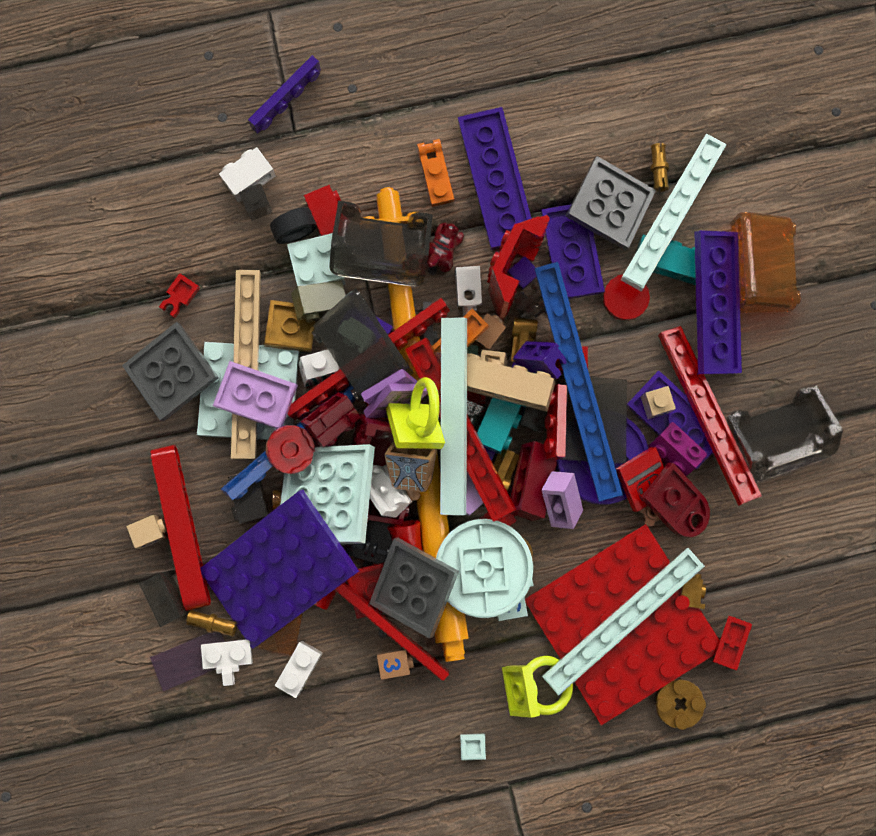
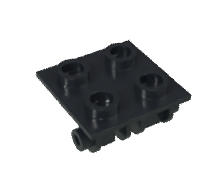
(376, 543)

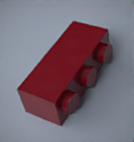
(529, 480)

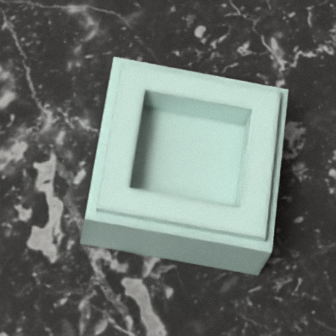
(472, 746)

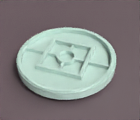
(491, 565)

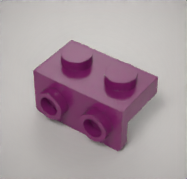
(678, 448)

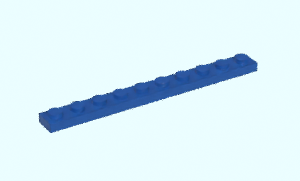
(578, 382)

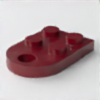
(677, 501)

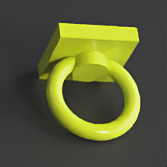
(416, 423)
(523, 692)

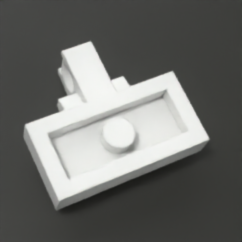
(226, 658)

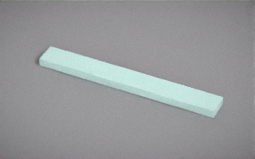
(673, 212)
(453, 416)
(623, 621)

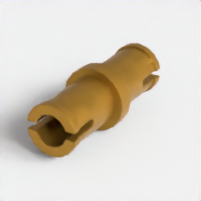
(659, 167)
(211, 623)

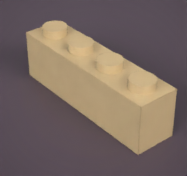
(509, 383)

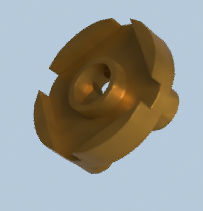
(693, 704)

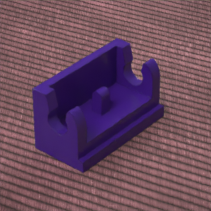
(540, 357)

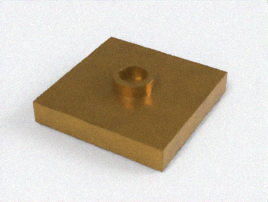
(285, 330)

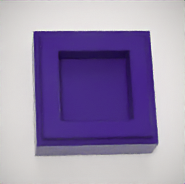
(523, 272)

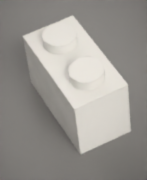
(247, 172)
(298, 669)

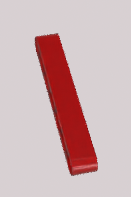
(180, 527)

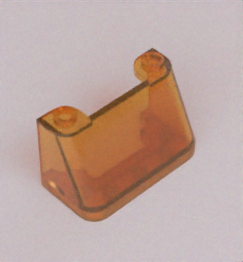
(766, 262)

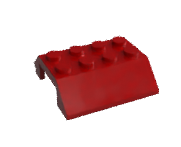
(523, 241)

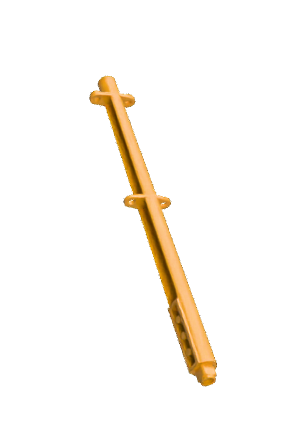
(434, 527)

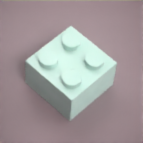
(311, 261)

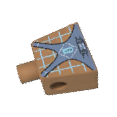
(410, 469)

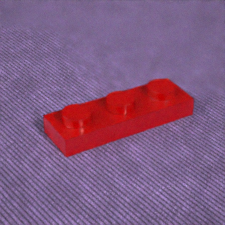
(556, 424)

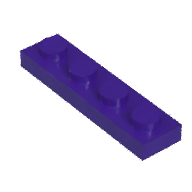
(290, 89)

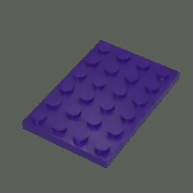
(278, 569)

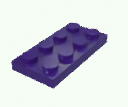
(575, 253)
(682, 416)

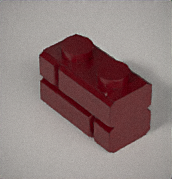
(331, 420)

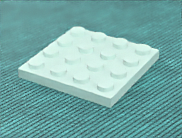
(272, 361)
(338, 488)

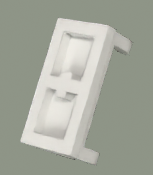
(384, 496)

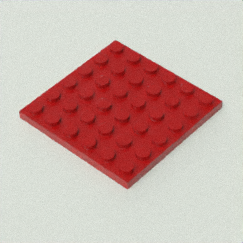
(652, 654)

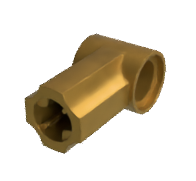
(522, 331)
(505, 466)

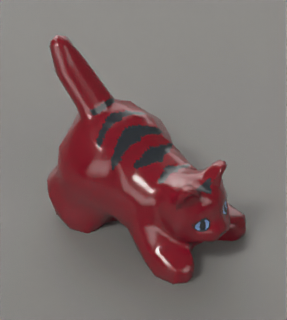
(443, 246)

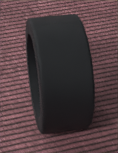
(293, 225)

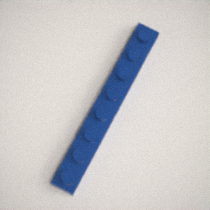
(257, 469)

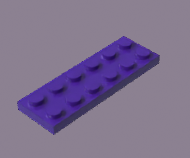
(494, 172)
(718, 302)

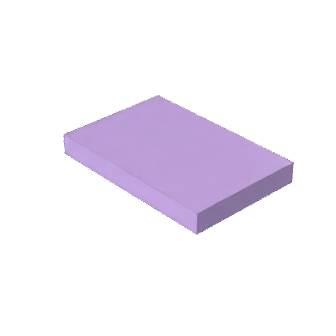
(255, 395)

